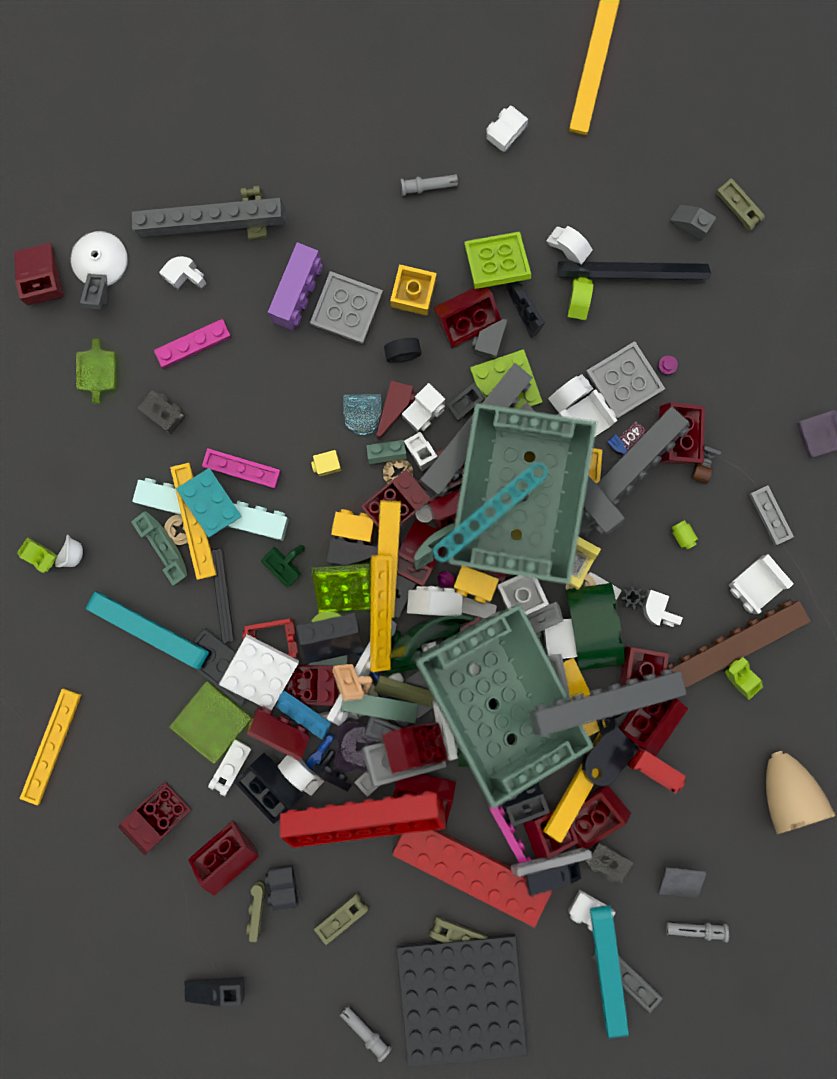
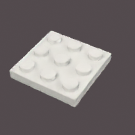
(258, 672)

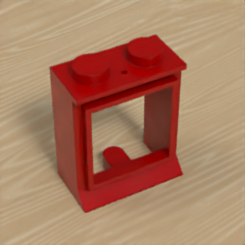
(290, 633)
(657, 770)

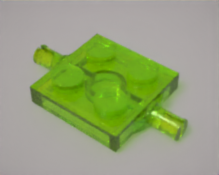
(96, 370)

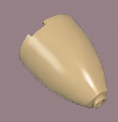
(793, 794)

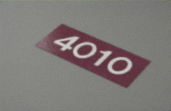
(632, 435)

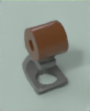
(703, 471)

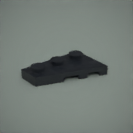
(525, 308)

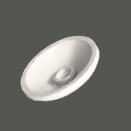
(111, 257)

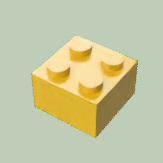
(413, 290)
(353, 526)
(475, 584)

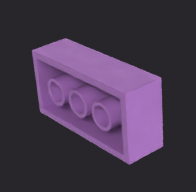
(295, 286)

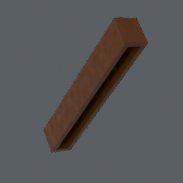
(741, 642)

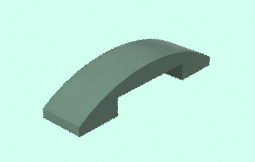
(163, 545)
(425, 552)
(382, 708)

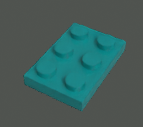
(208, 502)

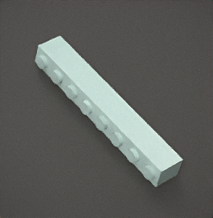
(252, 520)

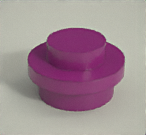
(668, 365)
(446, 579)

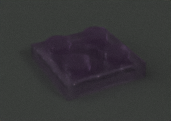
(819, 433)

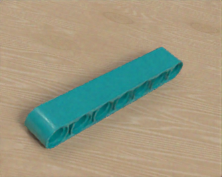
(500, 508)
(147, 630)
(609, 971)

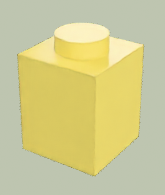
(326, 463)

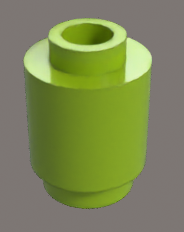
(684, 535)

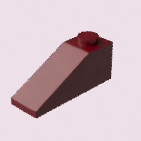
(397, 401)

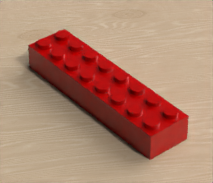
(362, 820)
(471, 872)

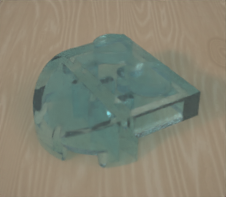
(362, 412)

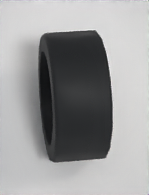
(402, 350)

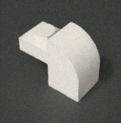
(571, 243)
(180, 269)
(570, 393)
(421, 451)
(655, 611)
(300, 775)

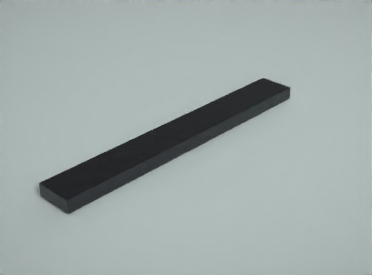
(634, 270)

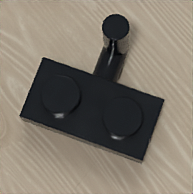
(327, 773)

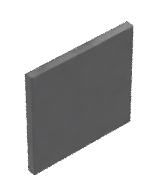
(682, 883)

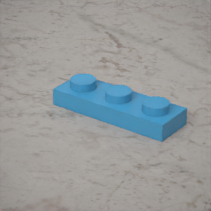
(303, 715)

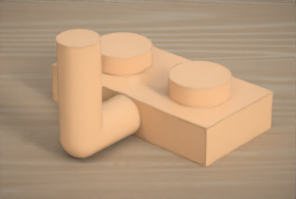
(349, 683)

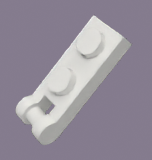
(230, 766)

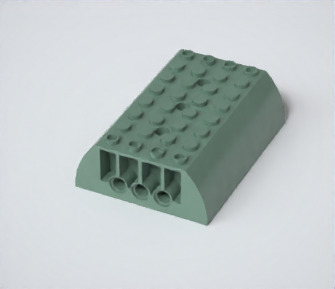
(554, 507)
(518, 677)

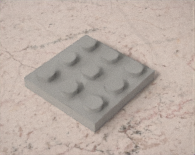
(346, 307)
(625, 379)

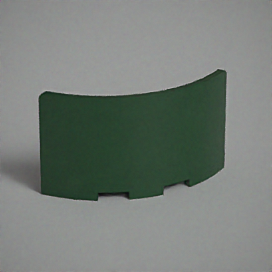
(596, 626)
(425, 631)

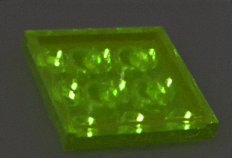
(342, 587)
(210, 722)

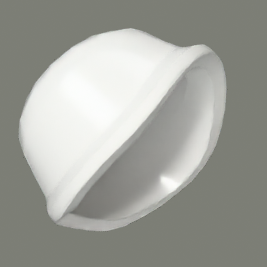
(70, 553)

